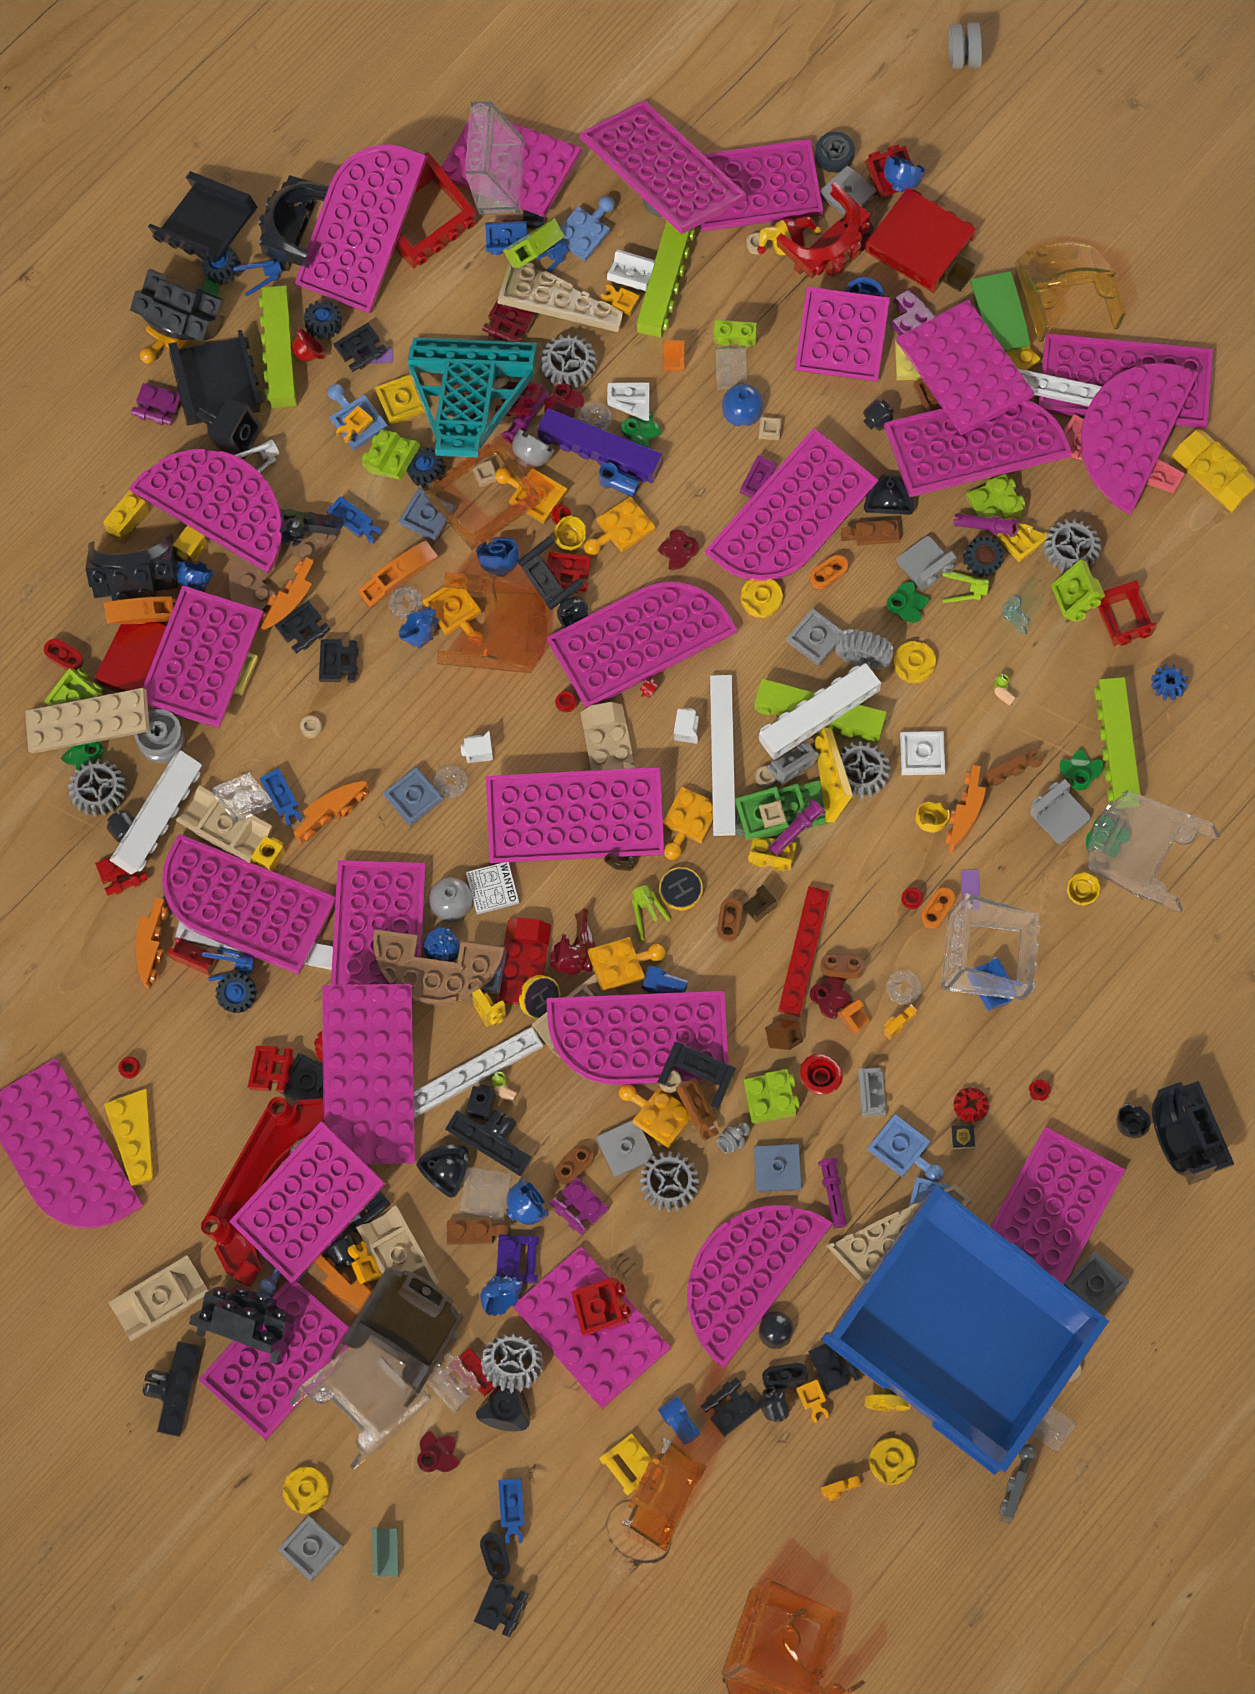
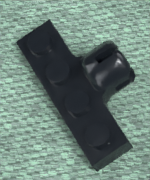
(298, 524)
(491, 1139)
(173, 1388)

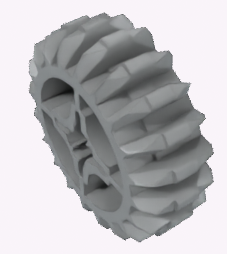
(561, 353)
(1057, 552)
(864, 647)
(881, 768)
(78, 792)
(676, 1187)
(510, 1370)

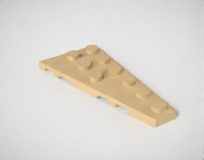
(549, 295)
(865, 1248)

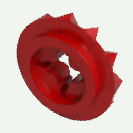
(969, 1114)

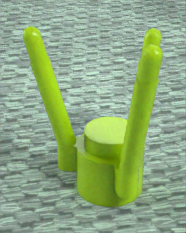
(978, 586)
(644, 898)

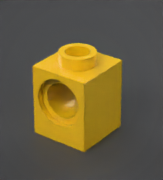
(190, 545)
(268, 862)

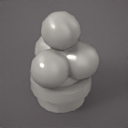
(732, 1138)

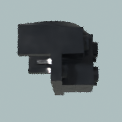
(285, 223)
(133, 573)
(1189, 1135)

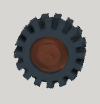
(983, 556)

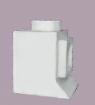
(686, 726)
(477, 748)

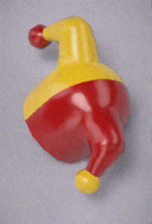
(791, 229)

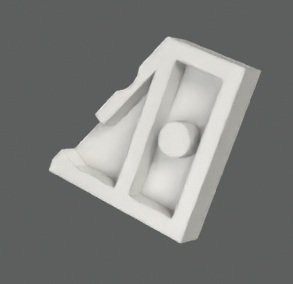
(630, 398)

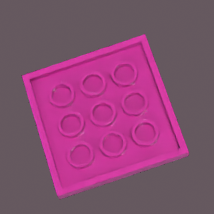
(842, 334)

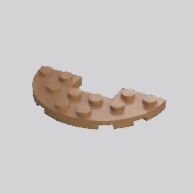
(248, 581)
(436, 980)

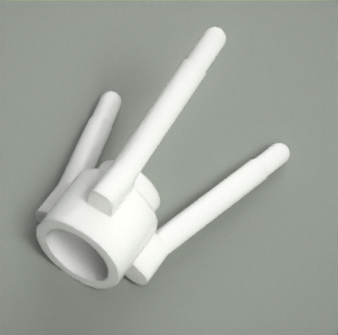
(266, 450)

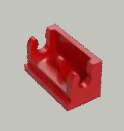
(191, 956)

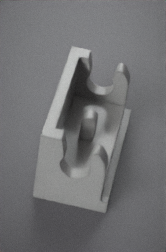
(793, 763)
(871, 1092)

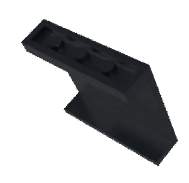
(206, 218)
(212, 374)

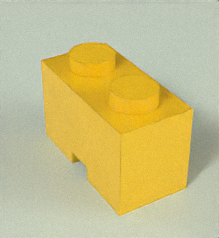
(126, 516)

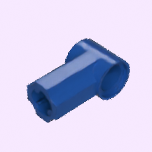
(620, 481)
(658, 981)
(676, 1416)

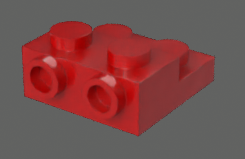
(875, 168)
(601, 1306)

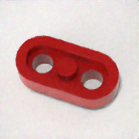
(64, 656)

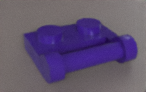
(510, 1256)

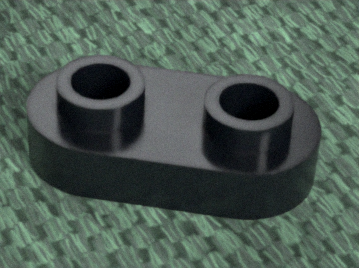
(785, 1376)
(495, 1555)

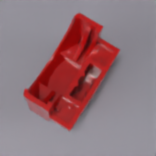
(836, 245)

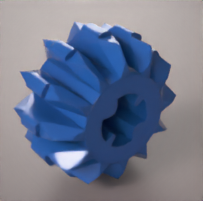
(1169, 690)

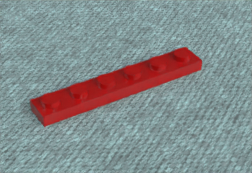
(803, 951)

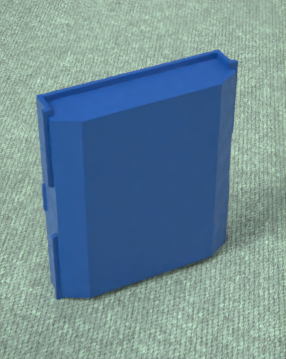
(966, 1330)

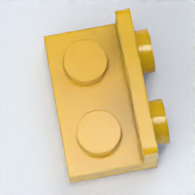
(761, 855)
(489, 1014)

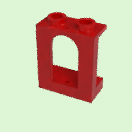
(1131, 592)

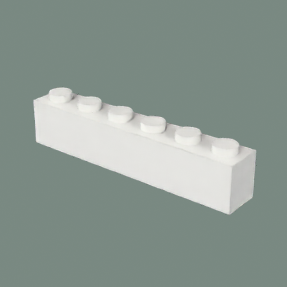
(819, 711)
(156, 812)

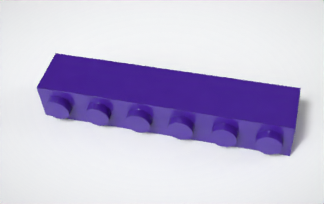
(599, 445)

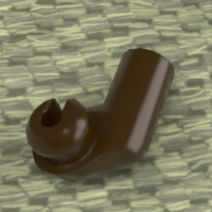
(617, 864)

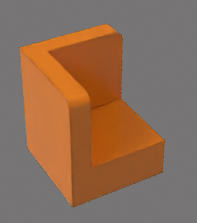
(674, 355)
(854, 1016)

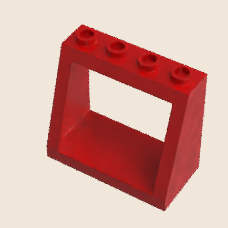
(450, 230)

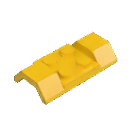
(1215, 469)

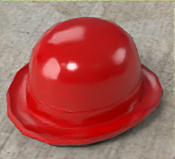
(306, 347)
(821, 1074)

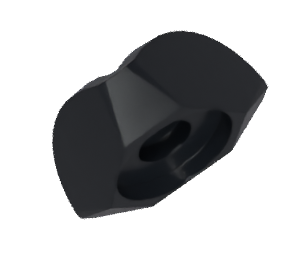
(889, 497)
(445, 1168)
(505, 1410)

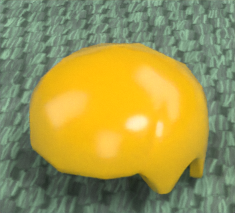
(570, 533)
(931, 817)
(1083, 889)

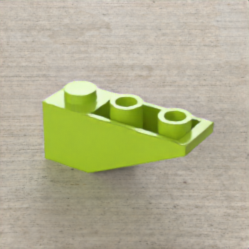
(533, 244)

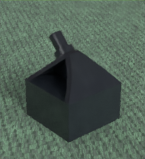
(232, 426)

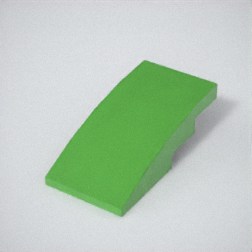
(1001, 309)
(792, 799)

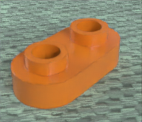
(827, 572)
(938, 909)

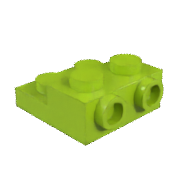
(735, 333)
(389, 455)
(997, 499)
(1077, 591)
(73, 687)
(771, 1096)

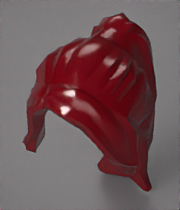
(574, 958)

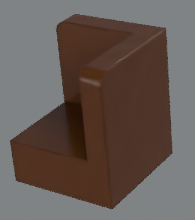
(784, 1034)

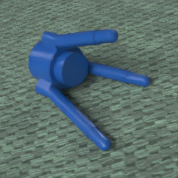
(555, 252)
(269, 267)
(243, 961)

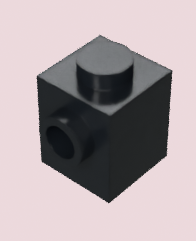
(481, 1102)

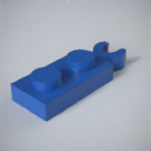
(354, 519)
(281, 795)
(511, 1507)

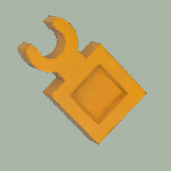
(622, 300)
(356, 422)
(895, 1025)
(364, 1266)
(811, 1397)
(835, 1490)

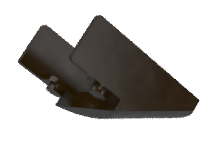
(406, 1320)

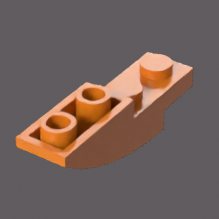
(397, 572)
(284, 603)
(139, 610)
(336, 803)
(968, 812)
(148, 950)
(340, 1284)

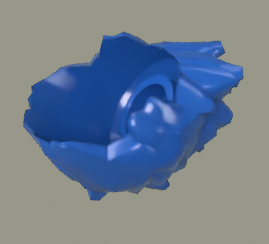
(193, 575)
(419, 627)
(441, 945)
(500, 1294)

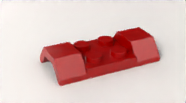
(526, 956)

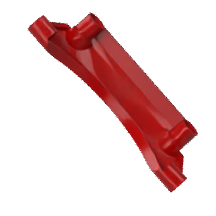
(258, 1160)

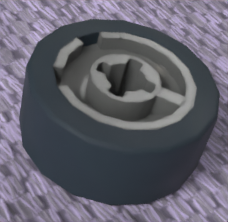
(829, 159)

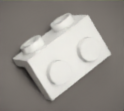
(631, 270)

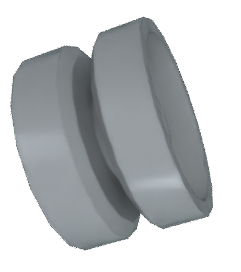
(967, 45)
(164, 738)

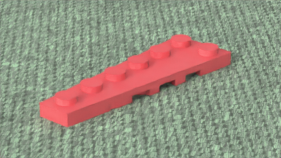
(1162, 475)

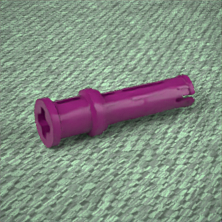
(523, 422)
(994, 525)
(803, 820)
(833, 1180)

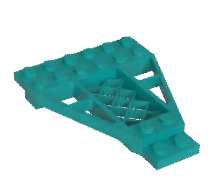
(468, 358)

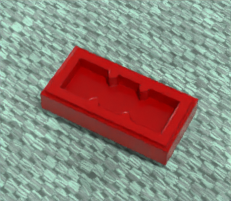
(472, 1363)

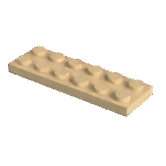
(87, 721)

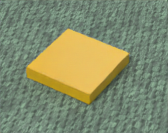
(399, 399)

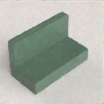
(385, 1552)

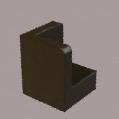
(959, 273)
(760, 904)

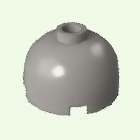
(530, 450)
(450, 899)

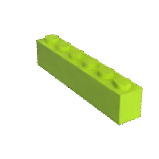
(664, 281)
(278, 344)
(858, 722)
(1117, 737)

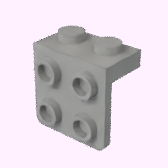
(926, 563)
(1059, 812)

